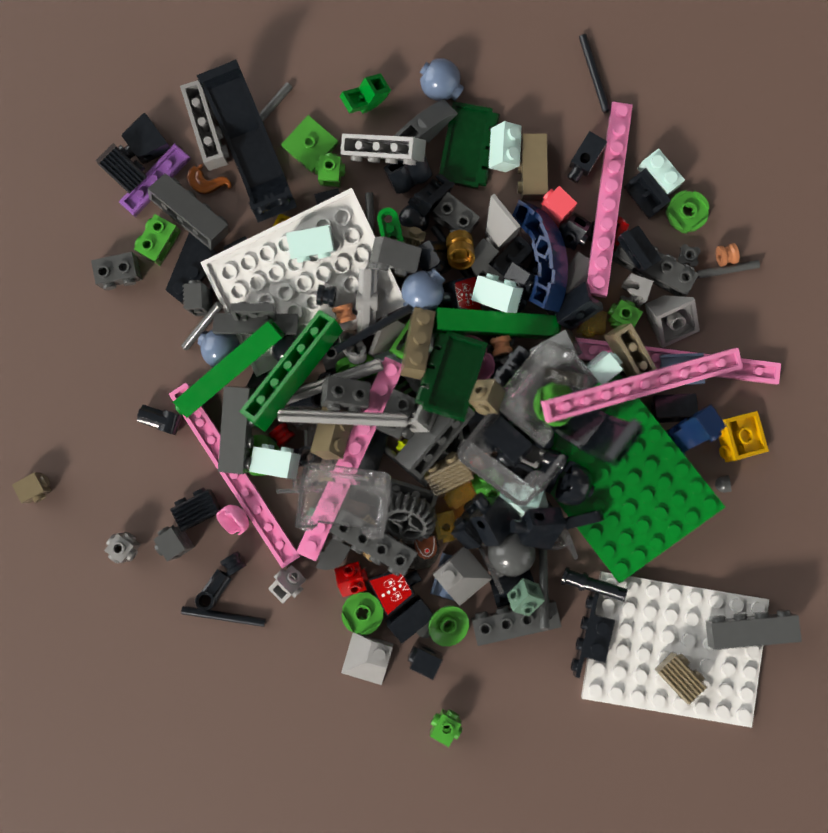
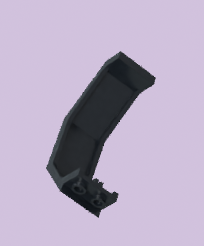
(247, 140)
(592, 431)

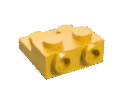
(742, 437)

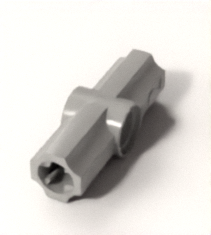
(367, 298)

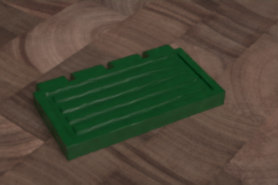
(466, 143)
(452, 375)

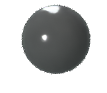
(511, 556)

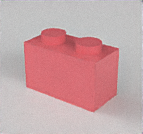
(558, 205)

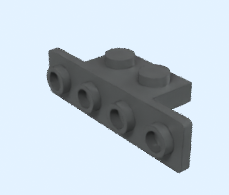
(249, 317)

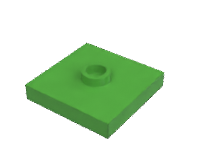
(309, 142)

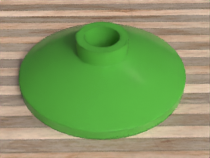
(454, 631)

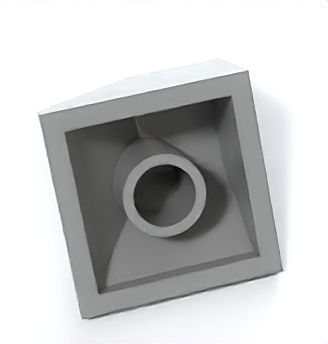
(500, 224)
(672, 318)
(386, 337)
(461, 575)
(367, 658)

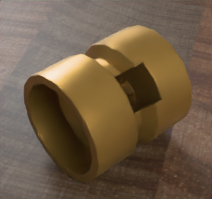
(460, 249)

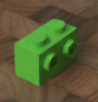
(157, 239)

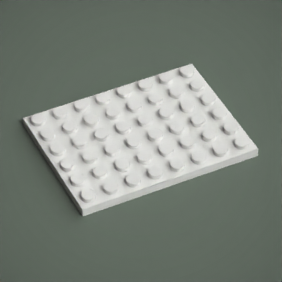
(264, 271)
(670, 619)

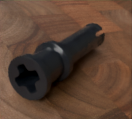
(583, 582)

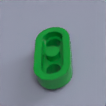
(392, 228)

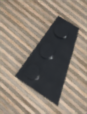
(188, 266)

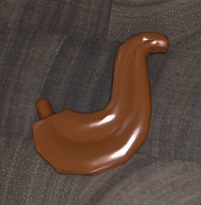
(200, 185)

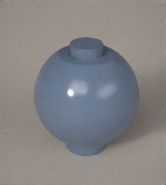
(441, 80)
(423, 290)
(216, 346)

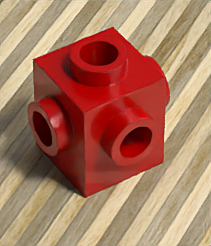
(351, 579)

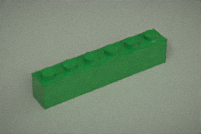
(291, 370)

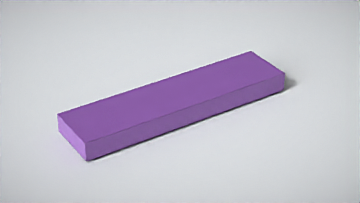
(170, 164)

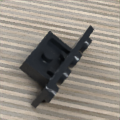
(595, 636)

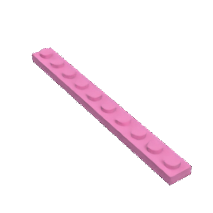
(609, 199)
(752, 370)
(641, 385)
(356, 448)
(242, 487)

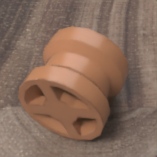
(727, 254)
(344, 313)
(501, 346)

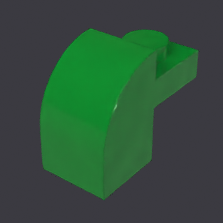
(367, 96)

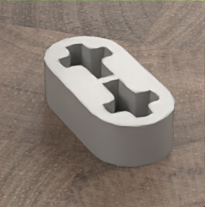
(359, 347)

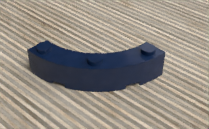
(549, 253)
(700, 427)

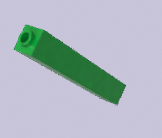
(495, 323)
(228, 368)

